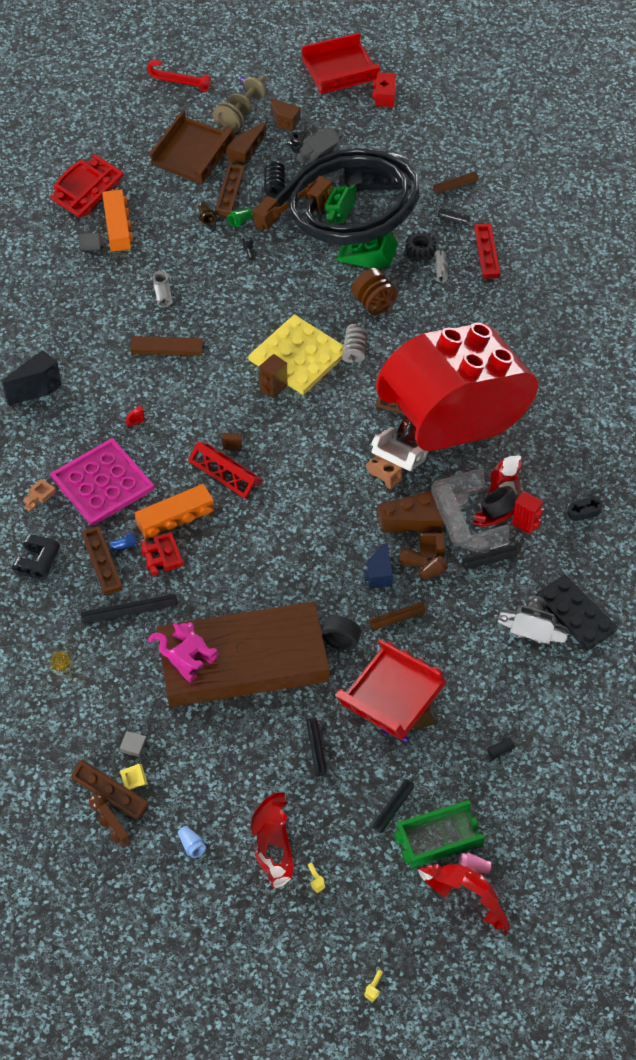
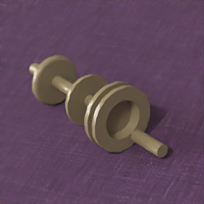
(232, 113)

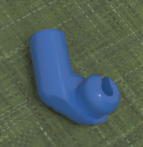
(129, 541)

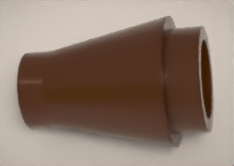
(412, 558)
(433, 568)

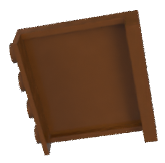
(191, 148)

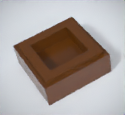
(232, 441)

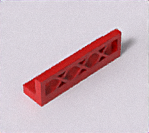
(228, 463)

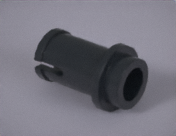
(501, 748)

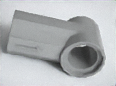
(162, 288)

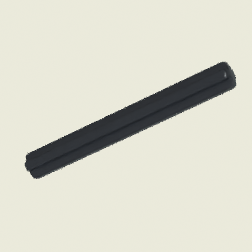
(129, 608)

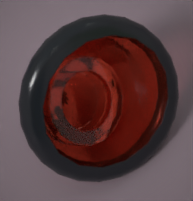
(406, 431)

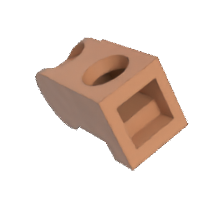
(385, 470)

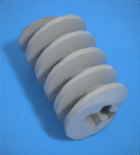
(354, 344)

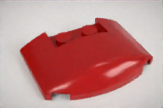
(83, 185)

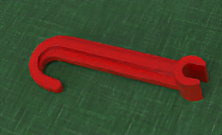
(202, 83)

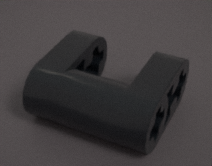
(47, 551)

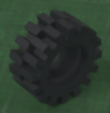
(420, 239)

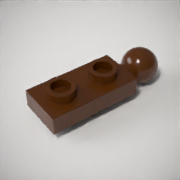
(107, 819)

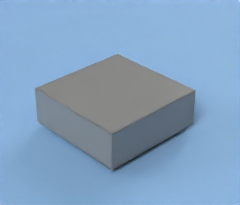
(133, 744)

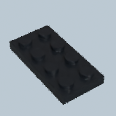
(577, 612)

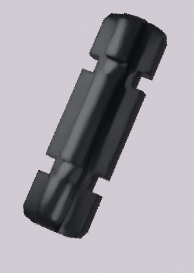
(453, 216)

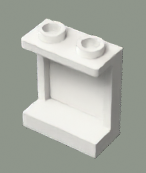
(397, 452)

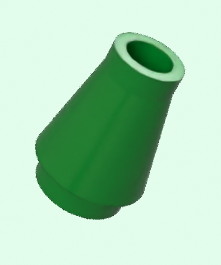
(238, 217)

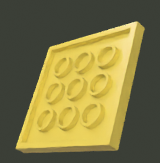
(304, 348)

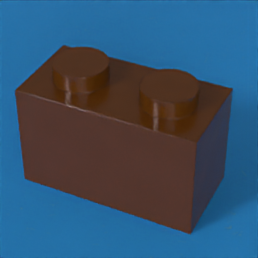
(273, 376)

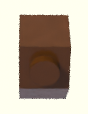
(285, 114)

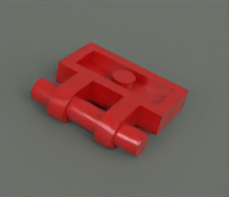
(168, 553)

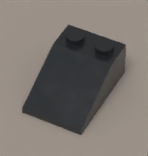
(32, 379)

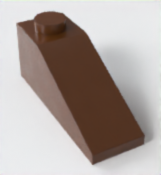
(245, 144)

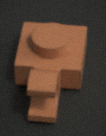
(39, 492)

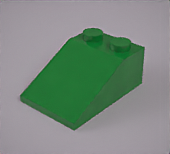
(370, 254)

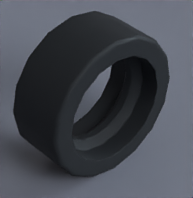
(499, 502)
(341, 632)

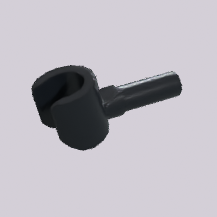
(248, 245)

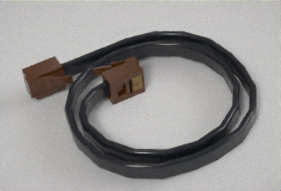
(318, 189)

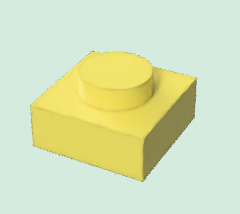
(134, 777)

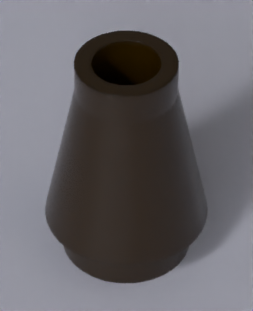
(206, 214)

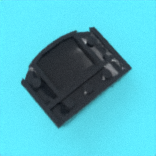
(374, 179)

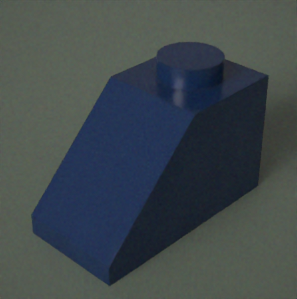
(379, 569)

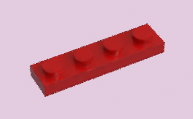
(487, 251)

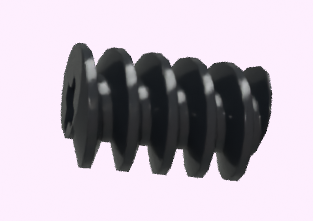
(274, 178)

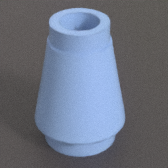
(192, 842)

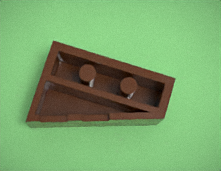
(410, 514)

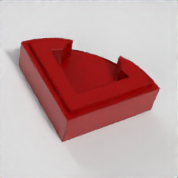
(135, 417)

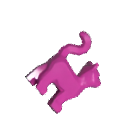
(185, 653)

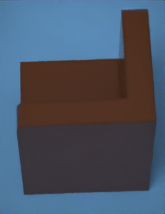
(432, 545)

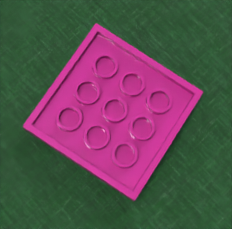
(102, 482)

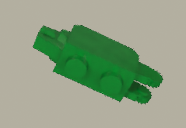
(340, 204)

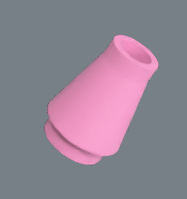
(475, 863)

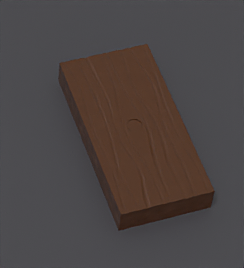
(255, 654)

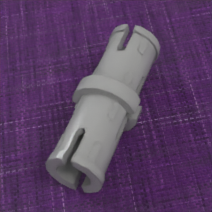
(440, 266)

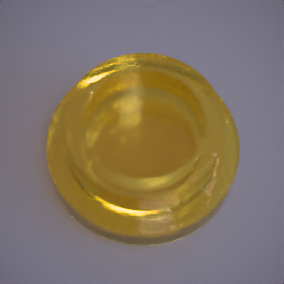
(60, 661)

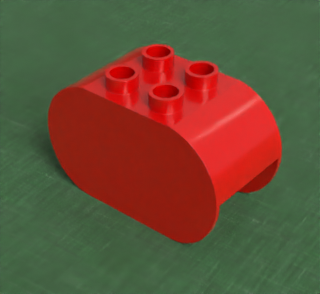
(457, 385)

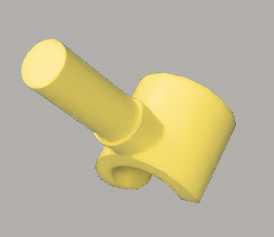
(318, 882)
(371, 991)

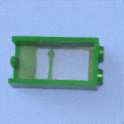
(438, 834)

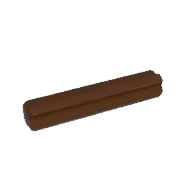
(455, 182)
(397, 616)

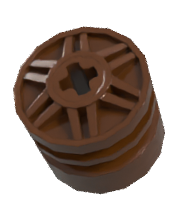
(374, 291)

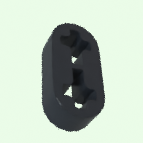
(584, 508)

